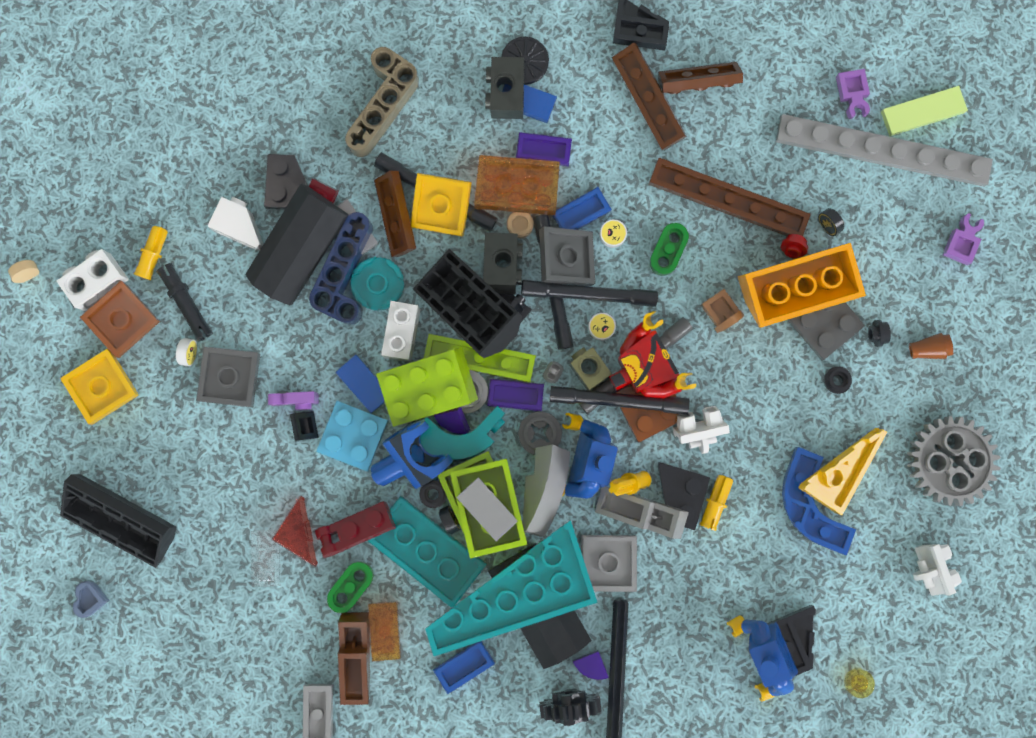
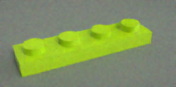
(503, 364)

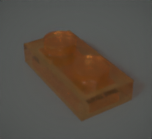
(384, 631)

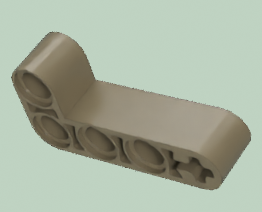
(377, 107)

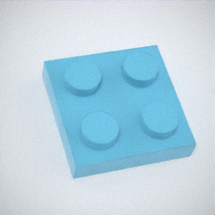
(352, 436)

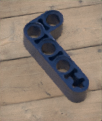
(346, 265)

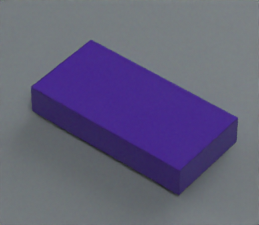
(544, 148)
(515, 395)

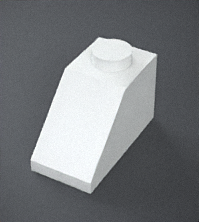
(236, 222)

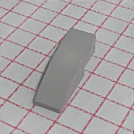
(544, 488)
(642, 513)

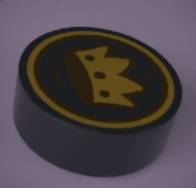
(831, 221)
(449, 519)

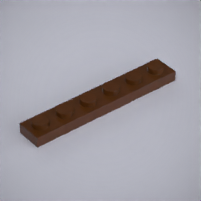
(728, 198)

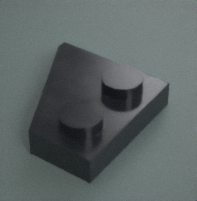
(640, 27)
(282, 180)
(683, 491)
(799, 636)

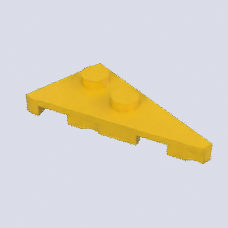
(839, 478)

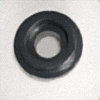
(879, 333)
(845, 377)
(425, 498)

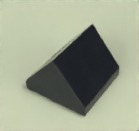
(304, 426)

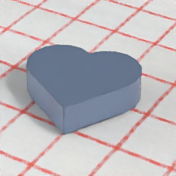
(89, 599)

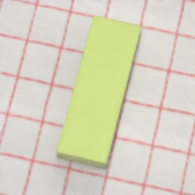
(924, 111)

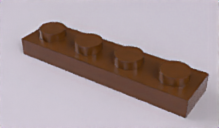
(649, 96)

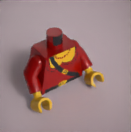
(648, 364)

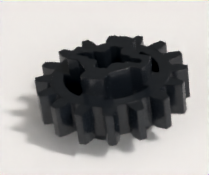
(570, 707)

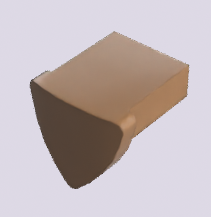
(722, 311)

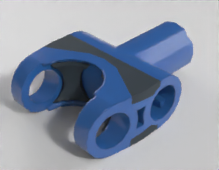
(409, 458)

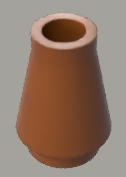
(932, 347)

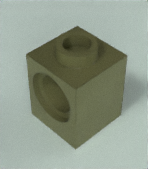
(600, 374)

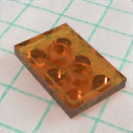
(517, 185)

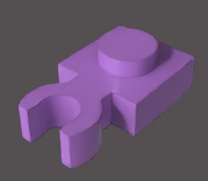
(853, 88)
(963, 243)
(301, 400)

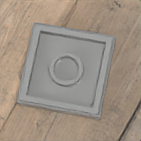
(611, 562)

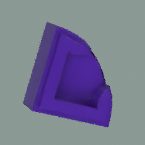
(453, 421)
(591, 666)

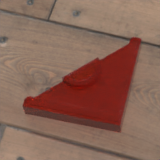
(296, 534)

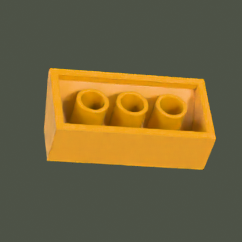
(802, 285)

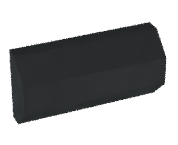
(296, 245)
(469, 305)
(116, 519)
(552, 638)

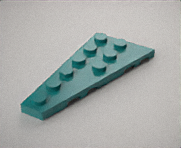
(531, 589)

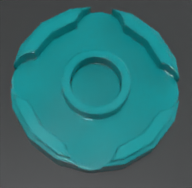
(381, 290)

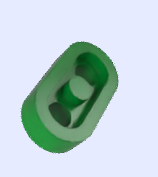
(669, 250)
(350, 586)

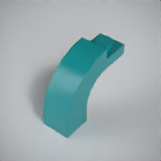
(462, 446)

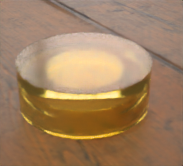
(859, 683)

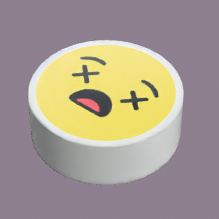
(613, 233)
(602, 326)
(186, 351)

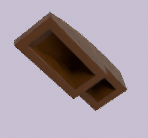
(354, 658)

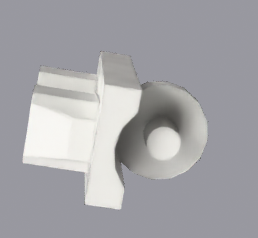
(700, 433)
(935, 571)

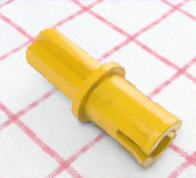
(151, 252)
(630, 483)
(716, 502)

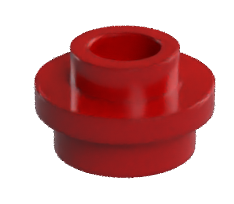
(794, 246)

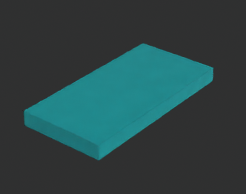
(428, 553)

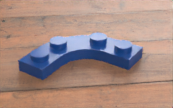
(802, 508)

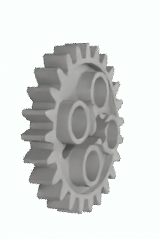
(966, 442)

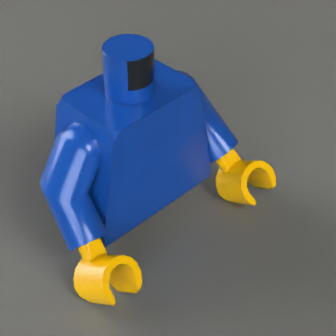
(592, 459)
(769, 656)

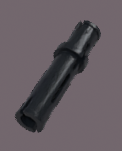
(179, 292)

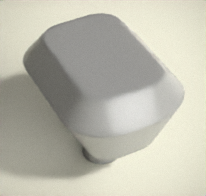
(553, 372)

